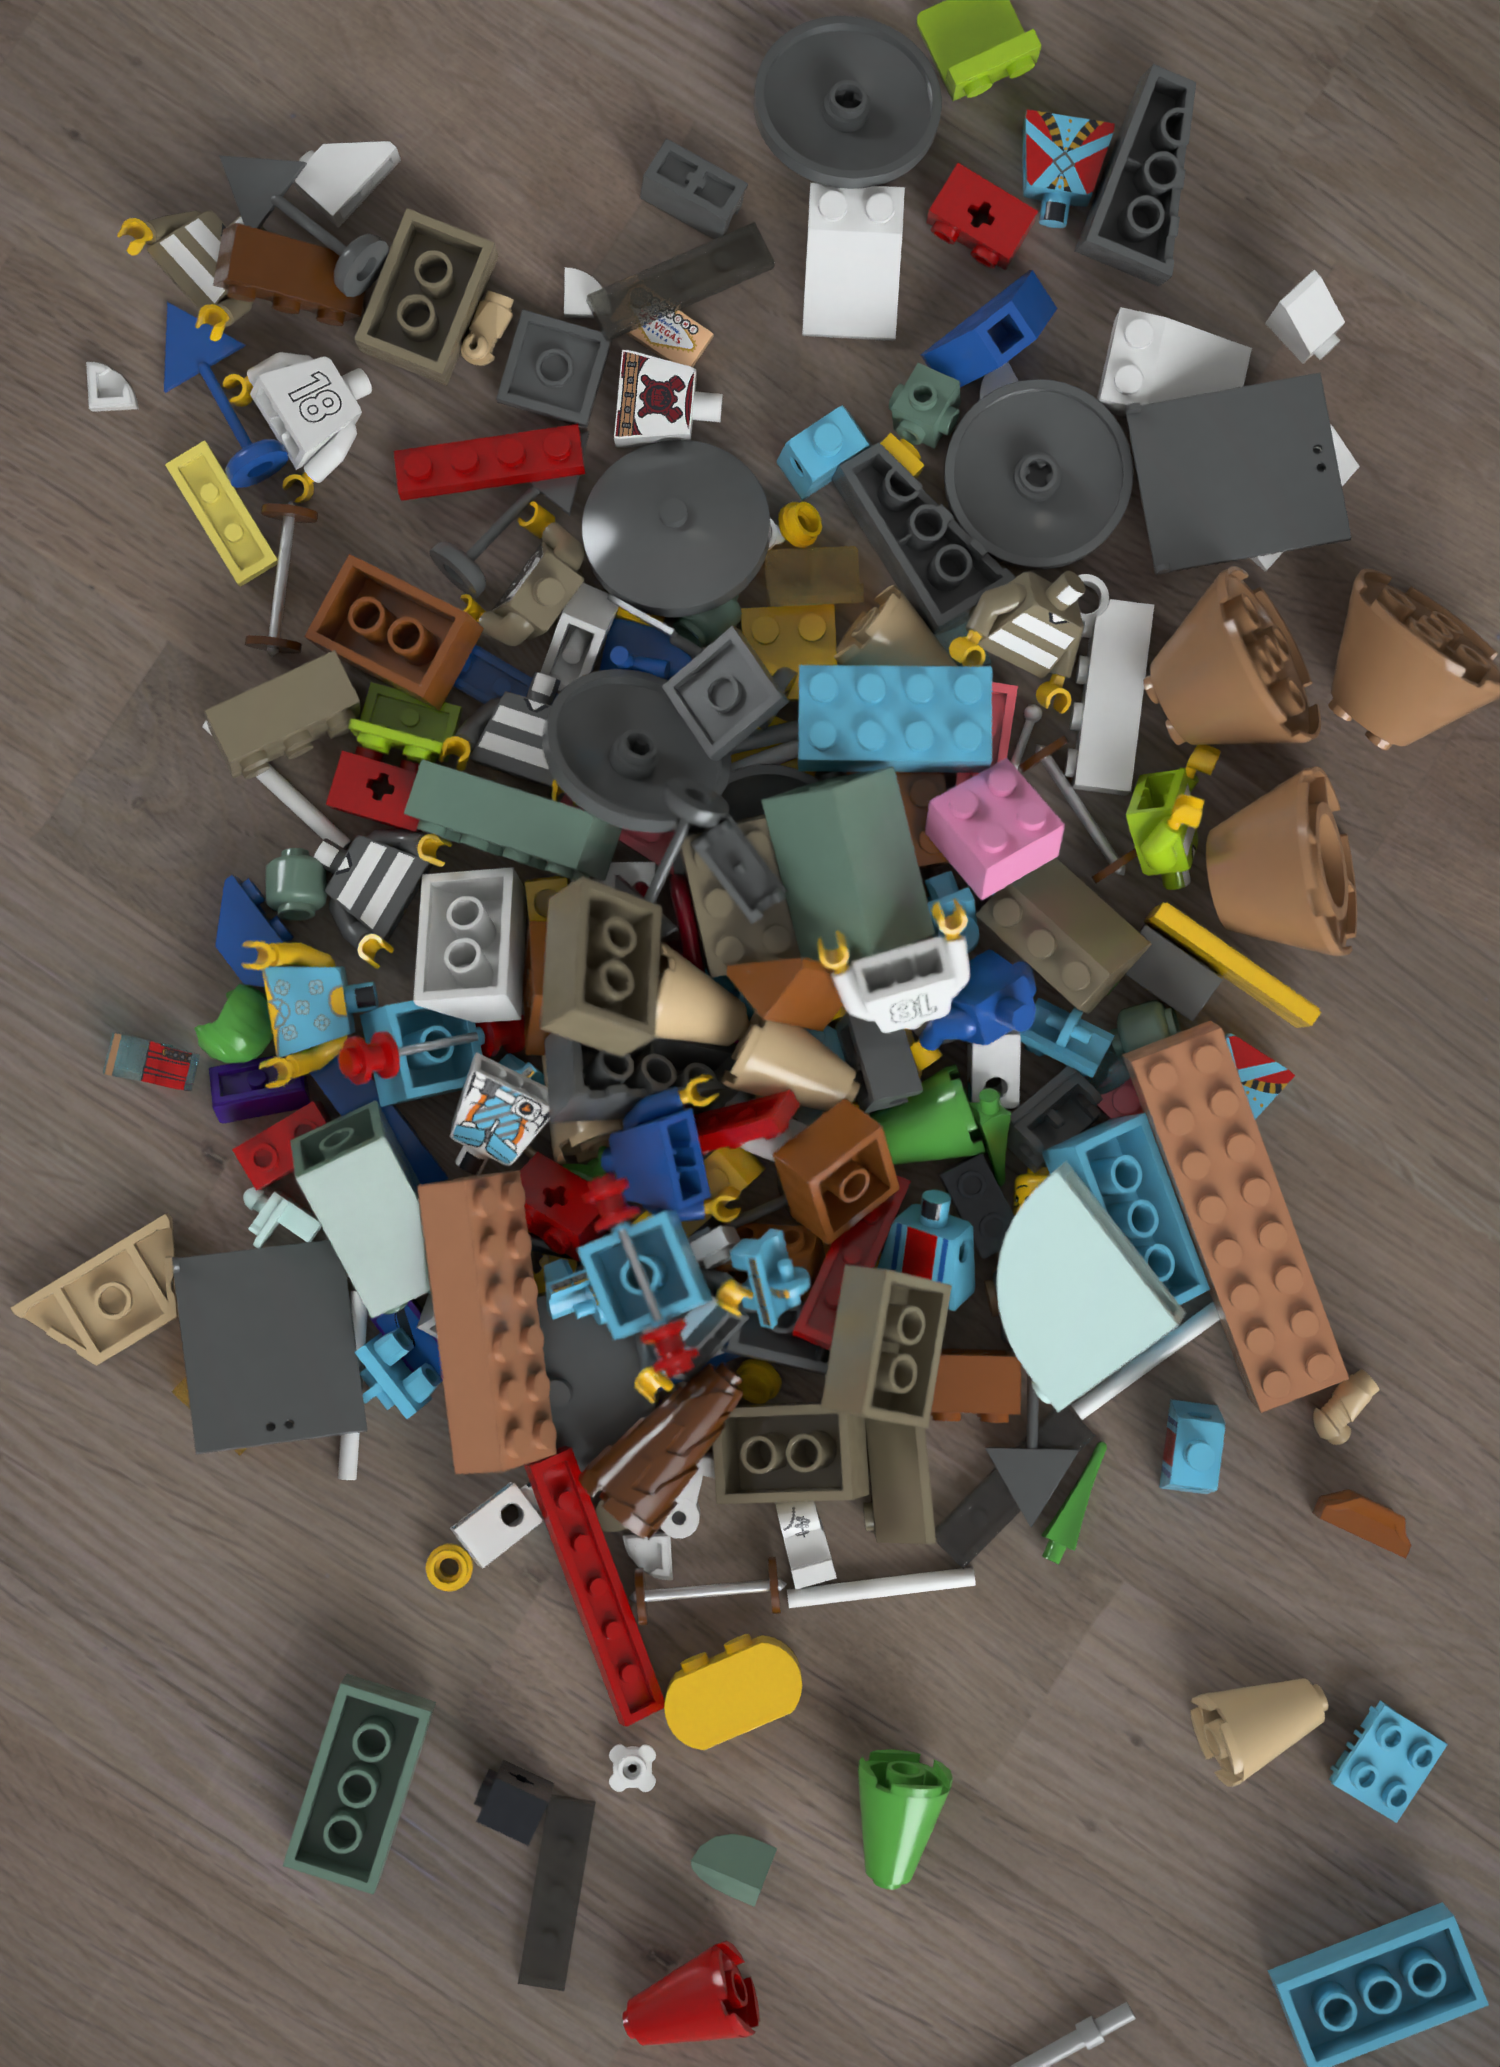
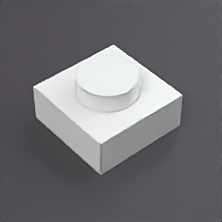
(715, 1247)

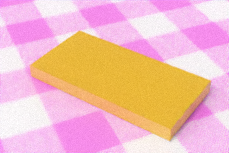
(1232, 965)

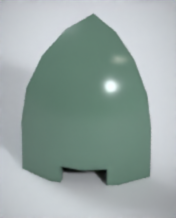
(734, 1865)

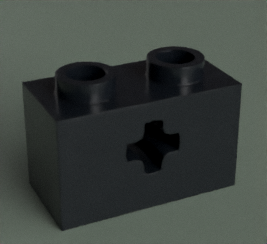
(979, 1201)
(513, 1801)

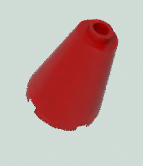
(696, 2002)

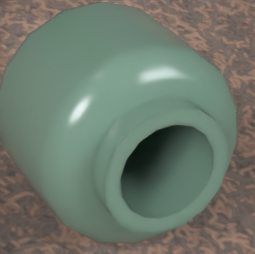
(708, 626)
(295, 885)
(1143, 1025)

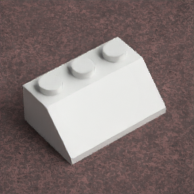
(472, 944)

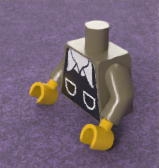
(540, 587)

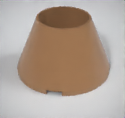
(1285, 868)

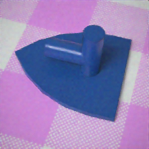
(641, 649)

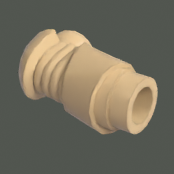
(486, 327)
(1344, 1406)

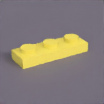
(222, 513)

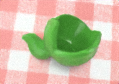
(240, 1030)

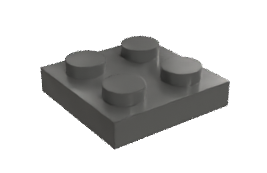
(554, 369)
(725, 693)

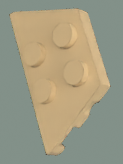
(111, 1296)

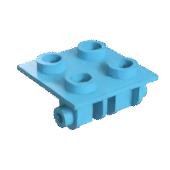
(1387, 1761)

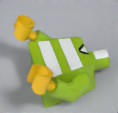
(1166, 818)

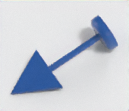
(193, 352)

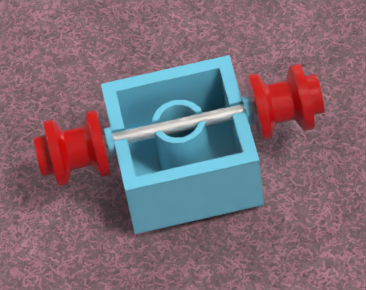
(421, 1051)
(643, 1274)

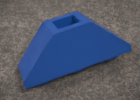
(993, 332)
(242, 921)

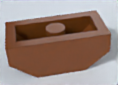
(1365, 1519)

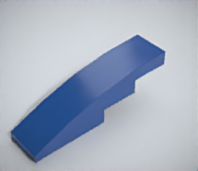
(349, 1097)

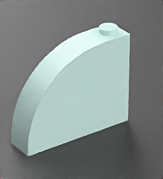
(1076, 1291)

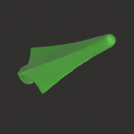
(994, 1126)
(1066, 1524)

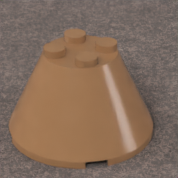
(1407, 664)
(1233, 672)

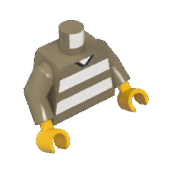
(188, 251)
(1030, 626)

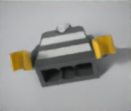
(509, 734)
(376, 883)
(707, 1330)

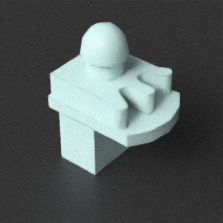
(276, 1210)

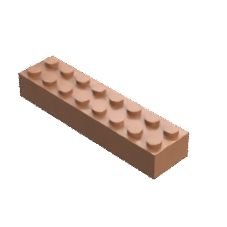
(1236, 1216)

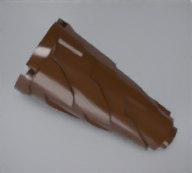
(661, 1453)

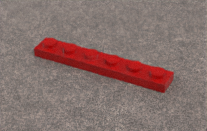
(595, 1586)

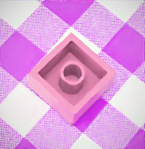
(994, 828)

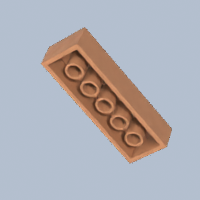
(487, 1322)

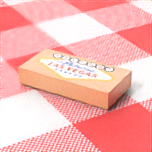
(674, 338)

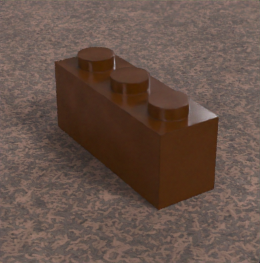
(284, 272)

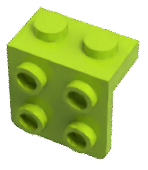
(977, 44)
(404, 724)

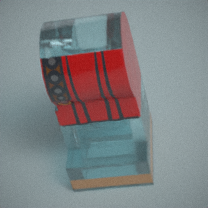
(150, 1061)

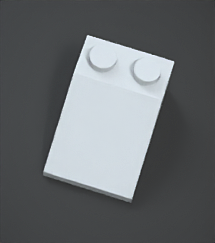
(853, 262)
(1166, 360)

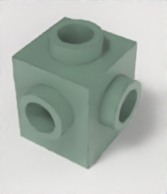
(925, 406)

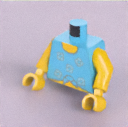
(307, 1006)

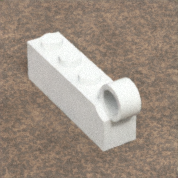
(1111, 693)

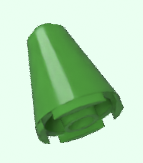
(933, 1123)
(898, 1812)

